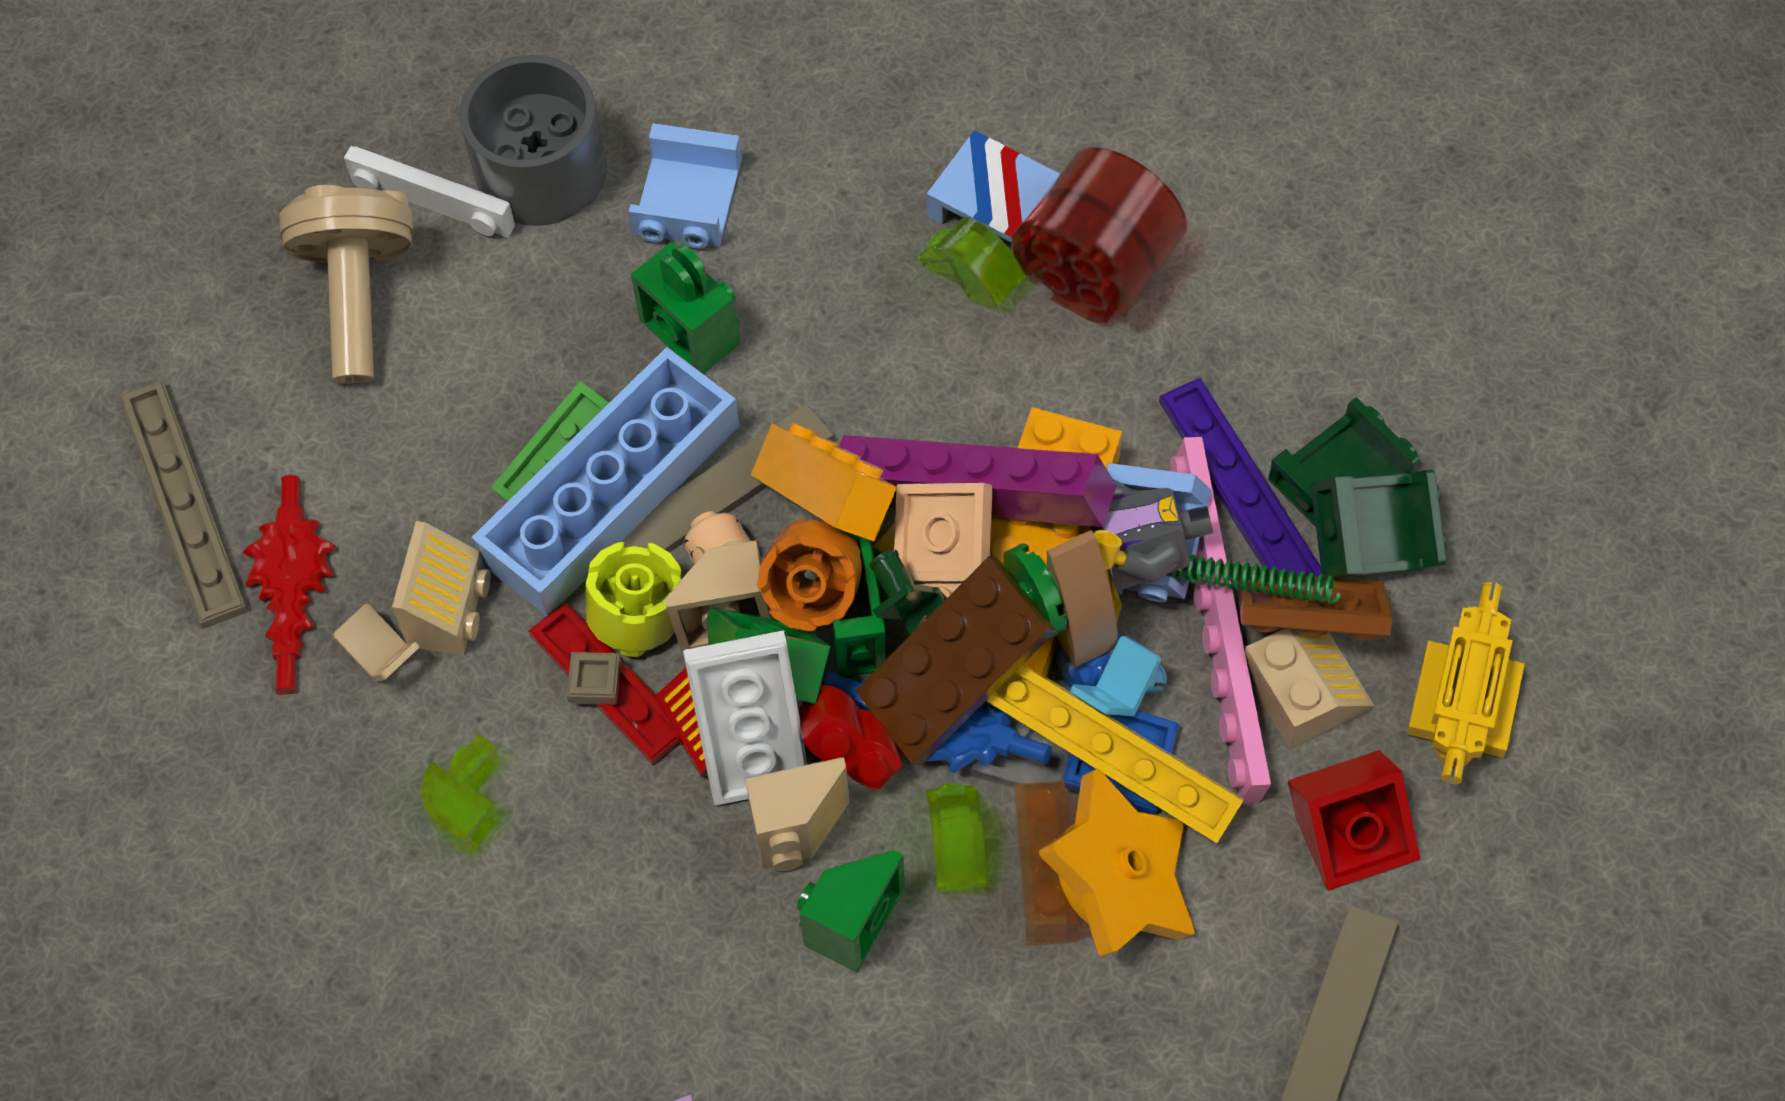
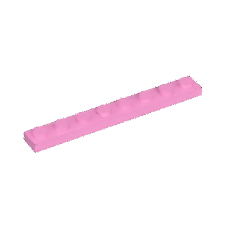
(1224, 642)

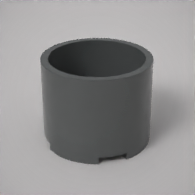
(534, 138)

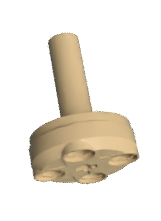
(343, 231)

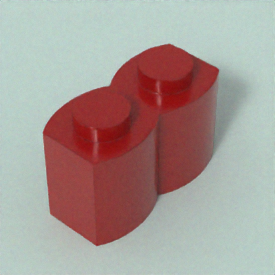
(839, 729)

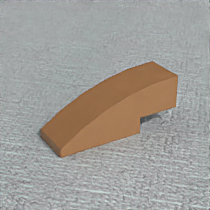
(1084, 597)

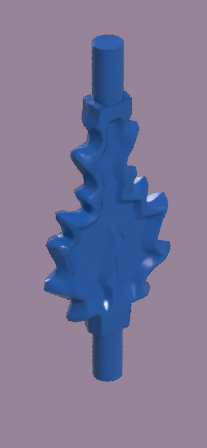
(979, 737)

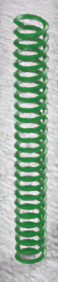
(1254, 574)

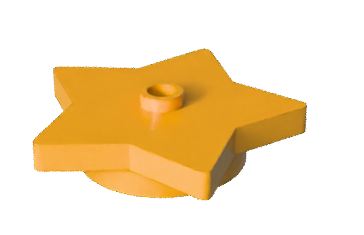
(1120, 868)

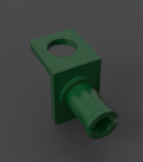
(906, 600)

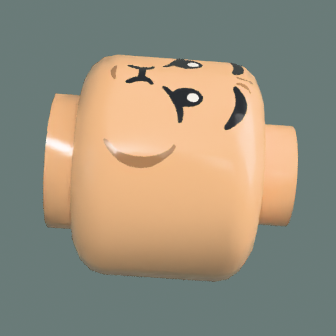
(712, 531)

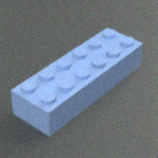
(606, 480)

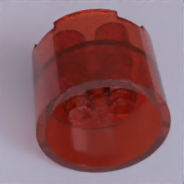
(1100, 234)

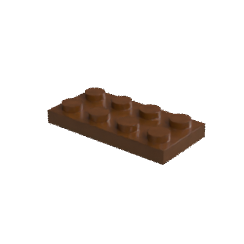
(955, 660)

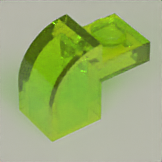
(976, 260)
(452, 798)
(957, 837)

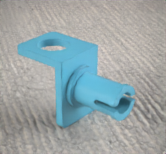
(1125, 679)

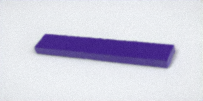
(1239, 481)

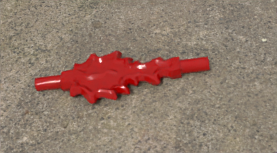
(288, 564)

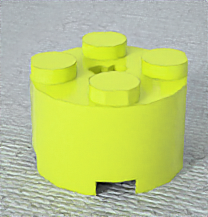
(628, 597)

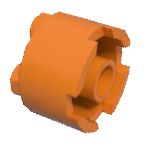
(817, 548)

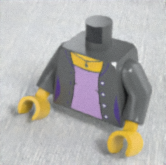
(1147, 535)

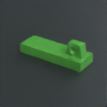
(560, 428)

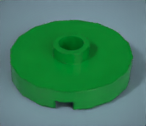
(1037, 583)

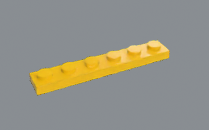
(1117, 752)

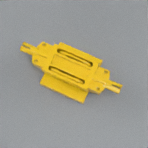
(1468, 688)

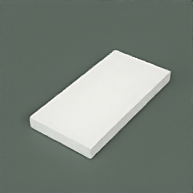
(745, 711)

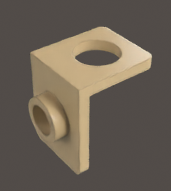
(373, 643)

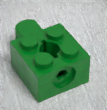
(686, 306)

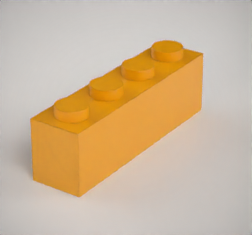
(824, 479)

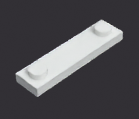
(480, 210)

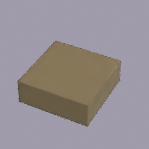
(594, 678)

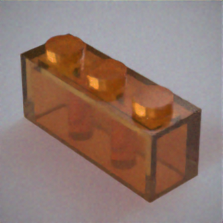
(1039, 820)

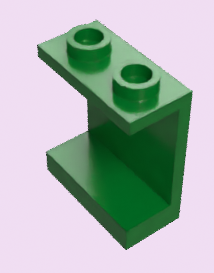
(861, 640)

